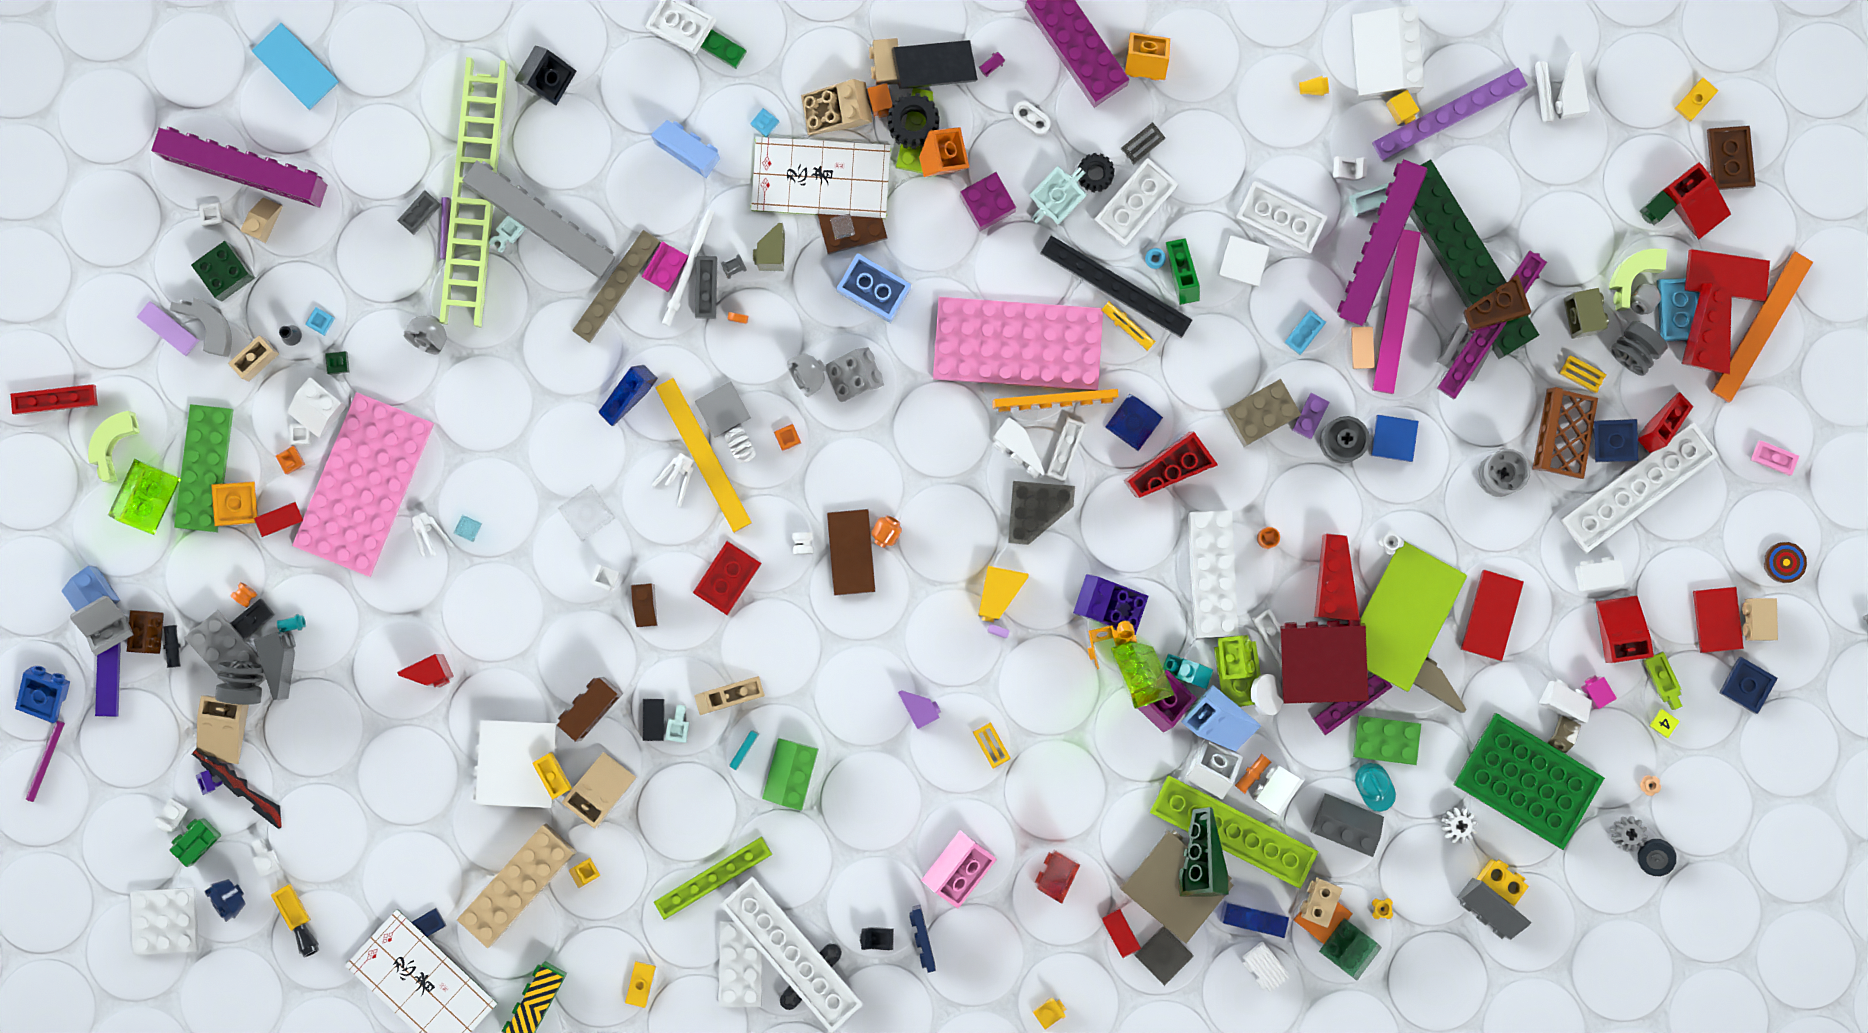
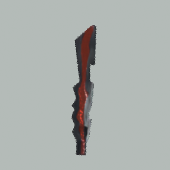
(262, 805)

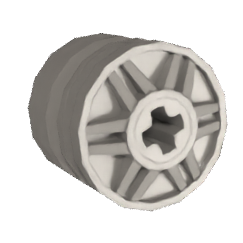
(1512, 466)

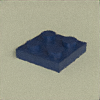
(1616, 440)
(1748, 685)

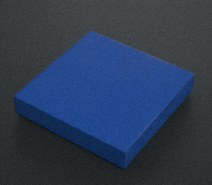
(1394, 438)

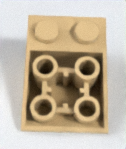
(837, 107)
(221, 729)
(599, 790)

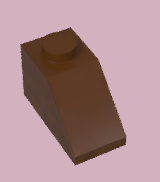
(644, 604)

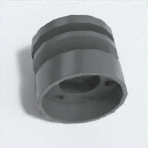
(1638, 348)
(240, 679)

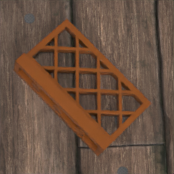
(1549, 427)

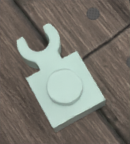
(509, 231)

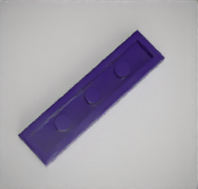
(108, 682)

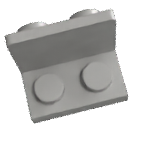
(1454, 347)

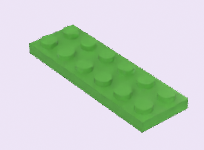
(202, 465)

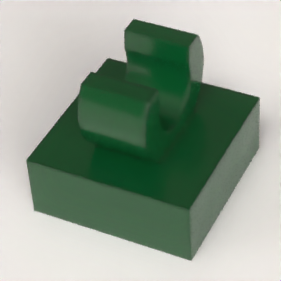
(337, 362)

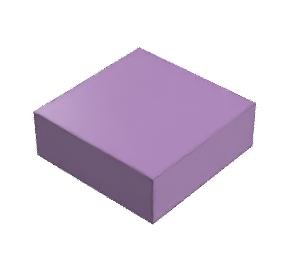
(1001, 632)

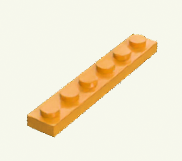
(1063, 399)

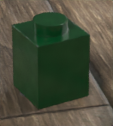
(1657, 208)

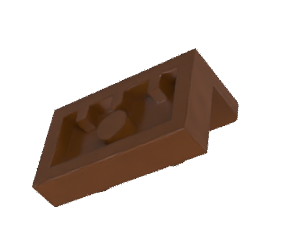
(146, 631)

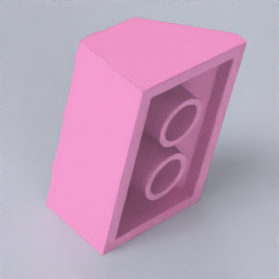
(958, 869)

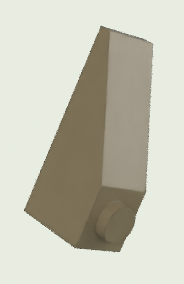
(1434, 682)

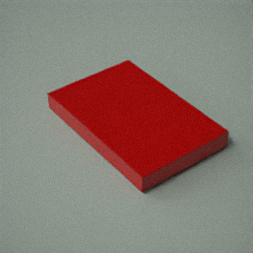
(727, 578)
(1718, 619)

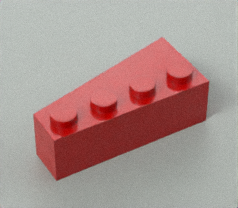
(1710, 331)
(1177, 462)
(1335, 583)

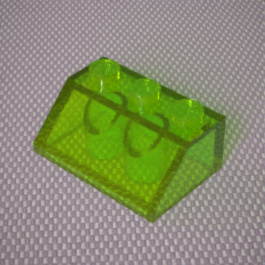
(144, 497)
(1141, 673)

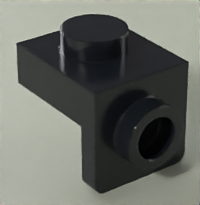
(877, 938)

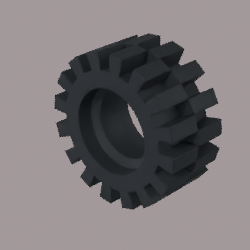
(1105, 164)

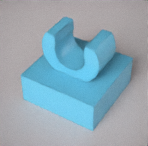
(764, 122)

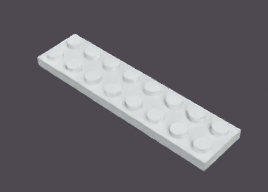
(1639, 488)
(791, 954)

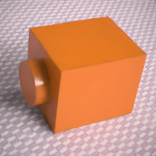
(880, 100)

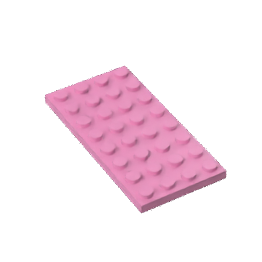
(1018, 343)
(363, 484)

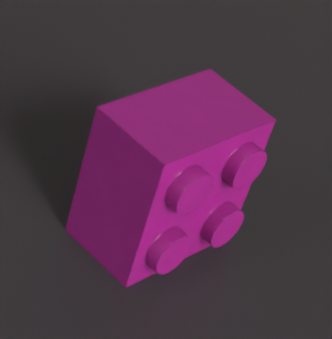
(987, 201)

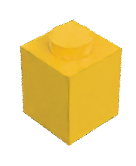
(1403, 108)

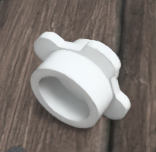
(1397, 542)

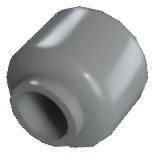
(1645, 299)

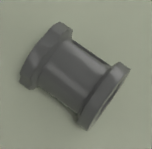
(733, 266)

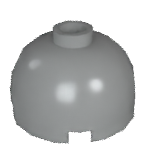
(427, 333)
(807, 373)

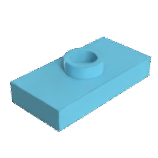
(1305, 332)

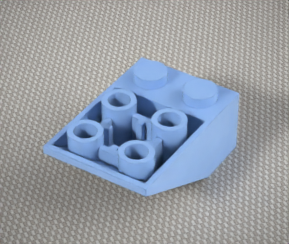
(1220, 720)

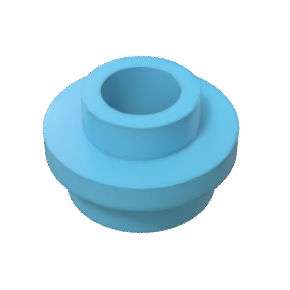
(1155, 252)

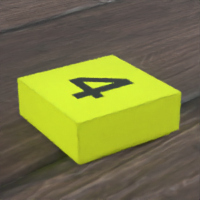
(1664, 723)

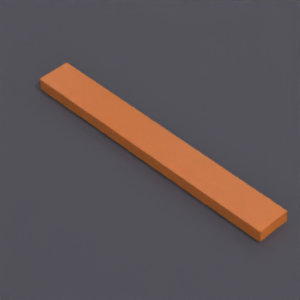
(1762, 326)

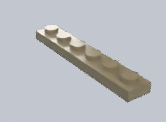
(616, 286)

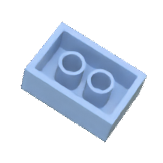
(873, 288)

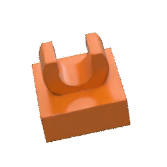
(290, 460)

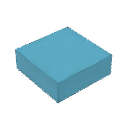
(320, 321)

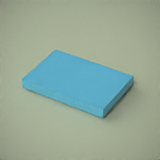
(1675, 309)

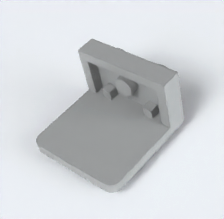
(854, 374)
(102, 624)

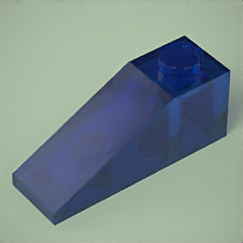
(628, 393)

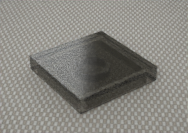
(1163, 955)

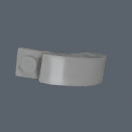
(218, 333)

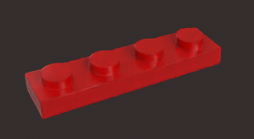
(53, 399)

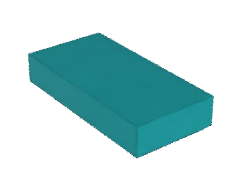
(744, 749)

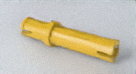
(1109, 309)

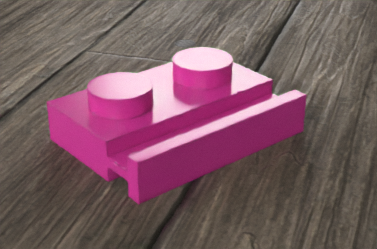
(665, 266)

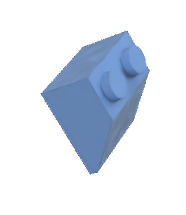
(88, 587)

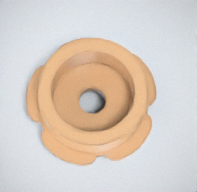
(1644, 785)

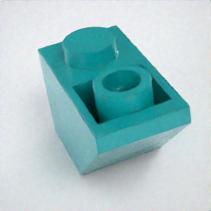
(1188, 671)

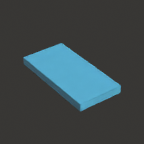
(295, 66)

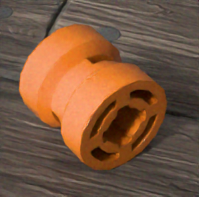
(1271, 536)

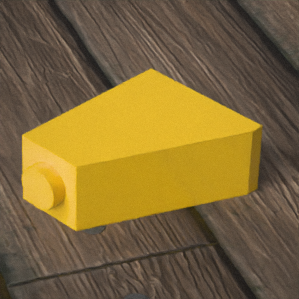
(999, 591)

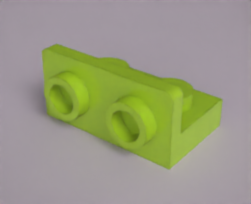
(1235, 657)

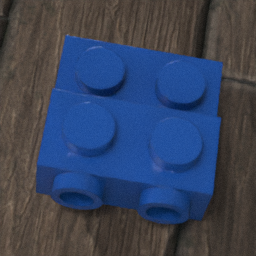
(42, 693)

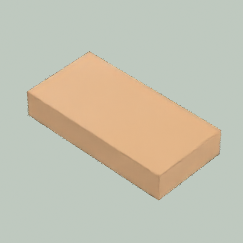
(1362, 347)

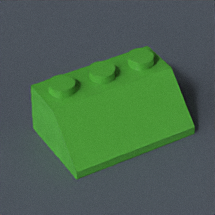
(790, 774)

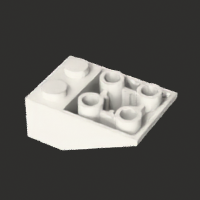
(1016, 442)

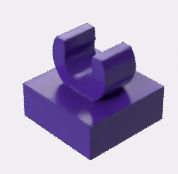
(206, 783)

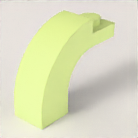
(1644, 261)
(105, 439)

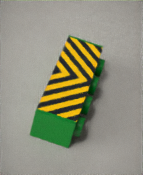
(536, 999)

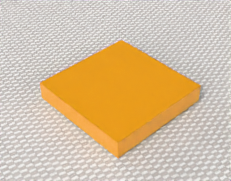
(234, 503)

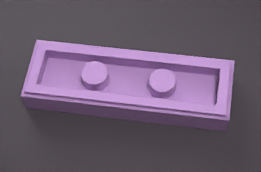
(167, 328)

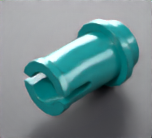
(297, 622)

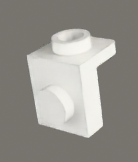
(1349, 168)

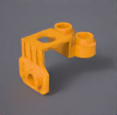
(1123, 634)

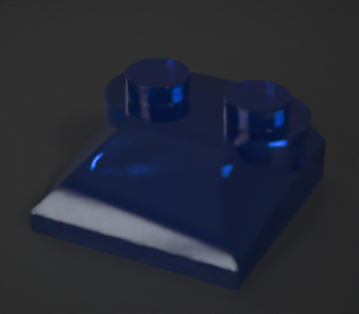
(1134, 422)

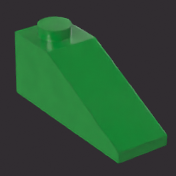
(1183, 271)

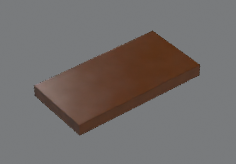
(851, 552)

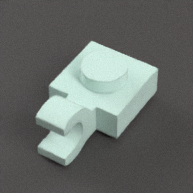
(678, 728)

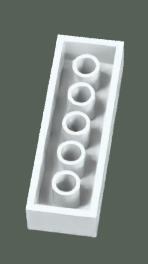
(1213, 574)

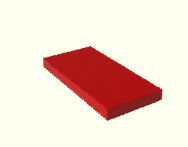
(1744, 275)
(1492, 615)

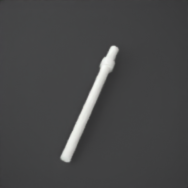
(673, 304)

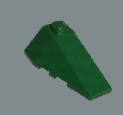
(1204, 864)

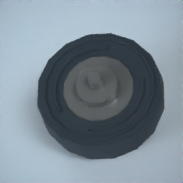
(1657, 857)

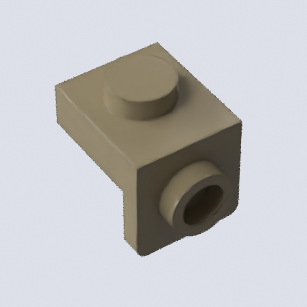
(1565, 734)

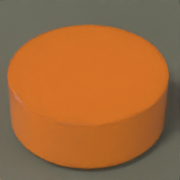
(737, 317)

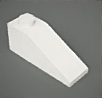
(1572, 97)

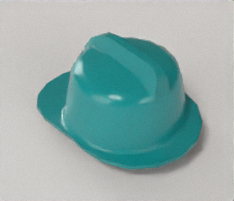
(1375, 787)

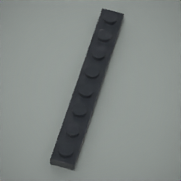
(1116, 286)

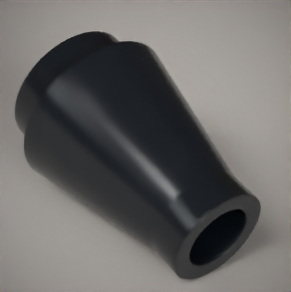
(293, 337)
(306, 942)

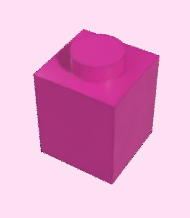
(1598, 691)

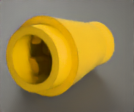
(1315, 86)

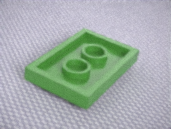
(1387, 740)

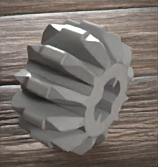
(1626, 841)

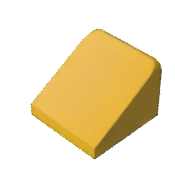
(584, 872)

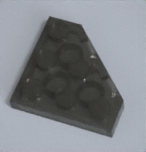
(1036, 509)

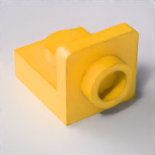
(1050, 1012)

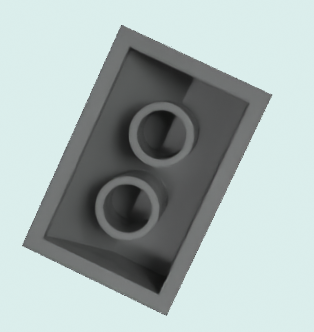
(1348, 825)
(1492, 909)

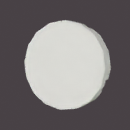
(1267, 695)

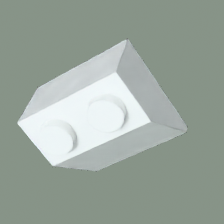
(315, 407)
(1566, 701)
(1214, 768)
(1277, 790)

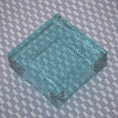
(467, 528)

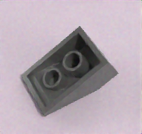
(277, 660)

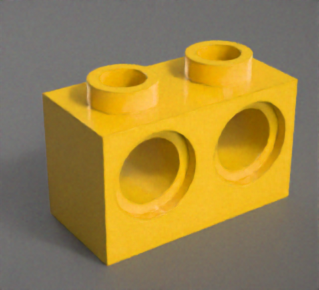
(1501, 884)

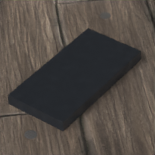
(934, 64)

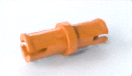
(1253, 773)

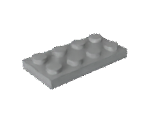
(220, 642)

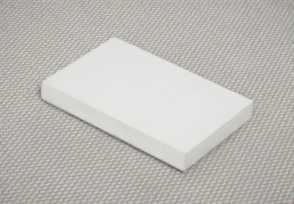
(680, 24)

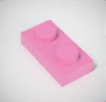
(1775, 458)

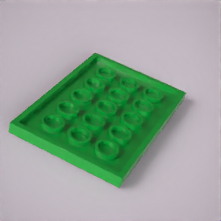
(1529, 781)

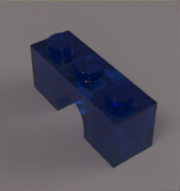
(1254, 919)

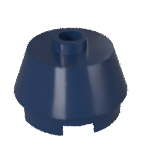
(226, 898)

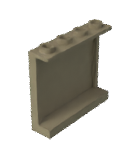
(1157, 889)

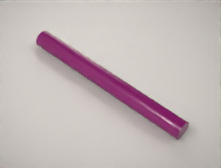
(45, 761)

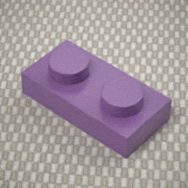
(1310, 416)

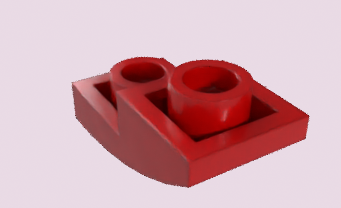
(278, 519)
(1121, 933)

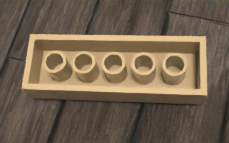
(516, 885)

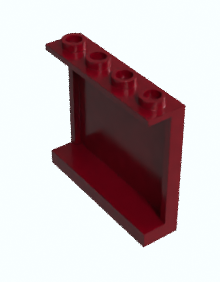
(1324, 662)

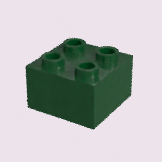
(223, 271)

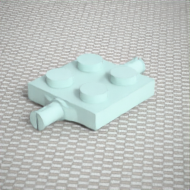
(1058, 195)

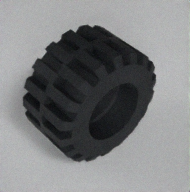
(909, 104)

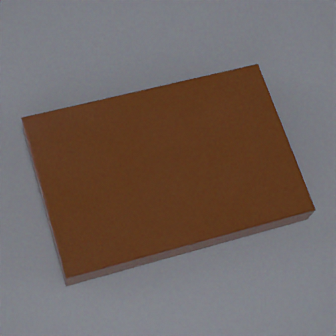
(1731, 157)

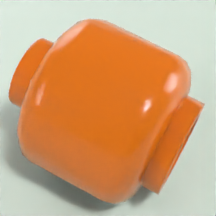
(886, 531)

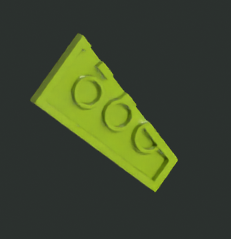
(909, 158)

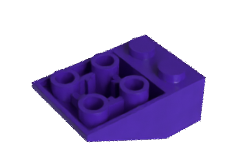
(1109, 602)

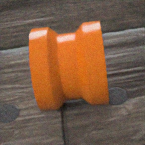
(243, 594)

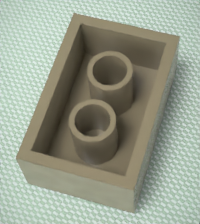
(1262, 412)

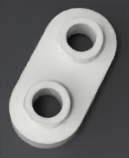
(1032, 118)

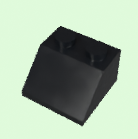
(545, 75)

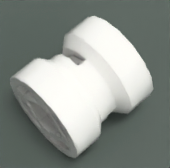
(800, 539)

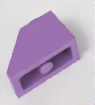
(920, 708)

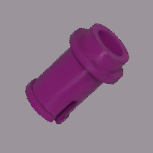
(992, 64)

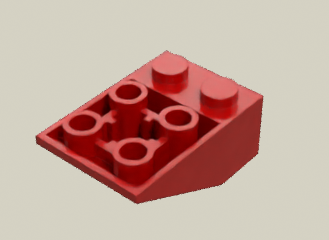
(1698, 200)
(1623, 630)

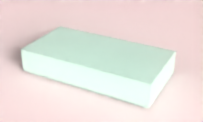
(1368, 200)

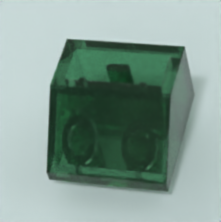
(1350, 949)

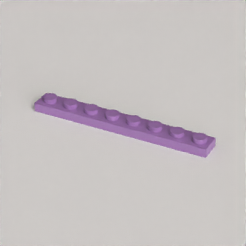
(1449, 114)

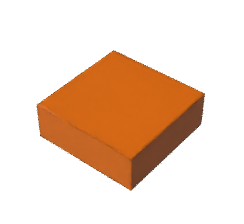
(787, 437)

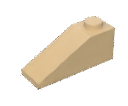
(729, 695)

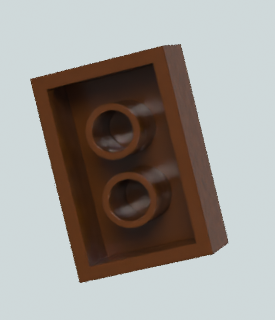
(588, 708)

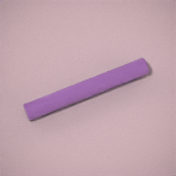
(445, 220)

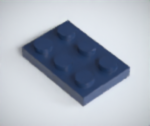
(922, 938)

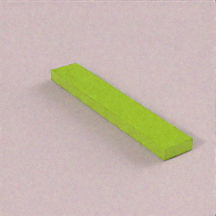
(712, 878)

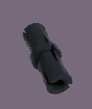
(172, 646)

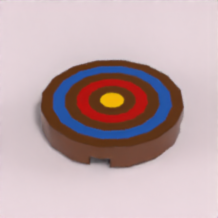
(1785, 562)

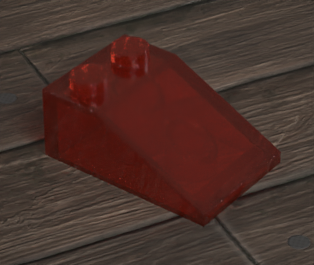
(1057, 875)

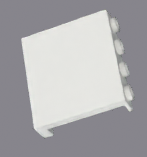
(506, 759)

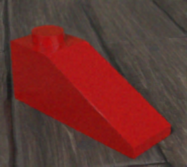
(1665, 424)

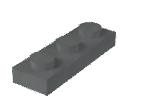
(706, 287)

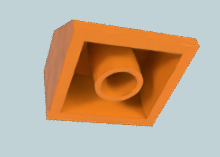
(943, 152)

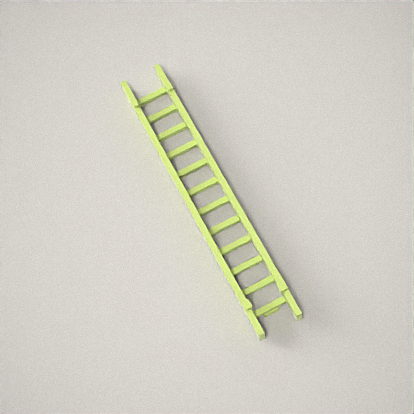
(467, 97)

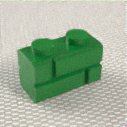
(194, 842)

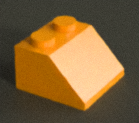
(1147, 56)

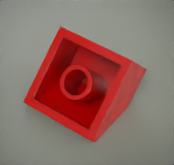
(429, 671)

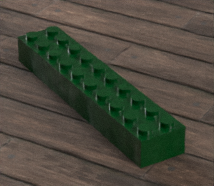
(1463, 255)

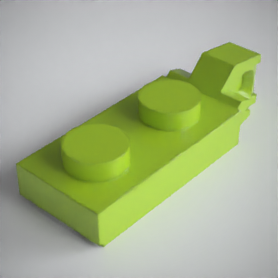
(1664, 679)

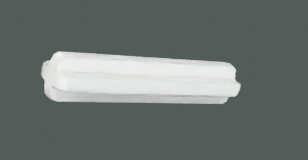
(1544, 91)

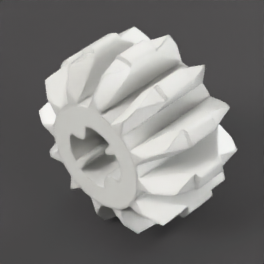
(740, 445)
(1463, 818)

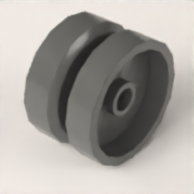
(1355, 434)

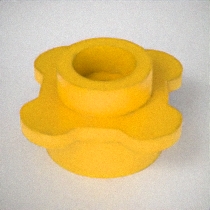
(1386, 913)

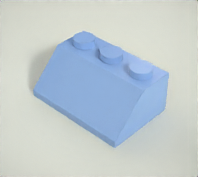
(686, 147)

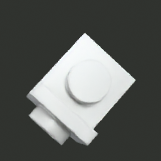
(171, 816)

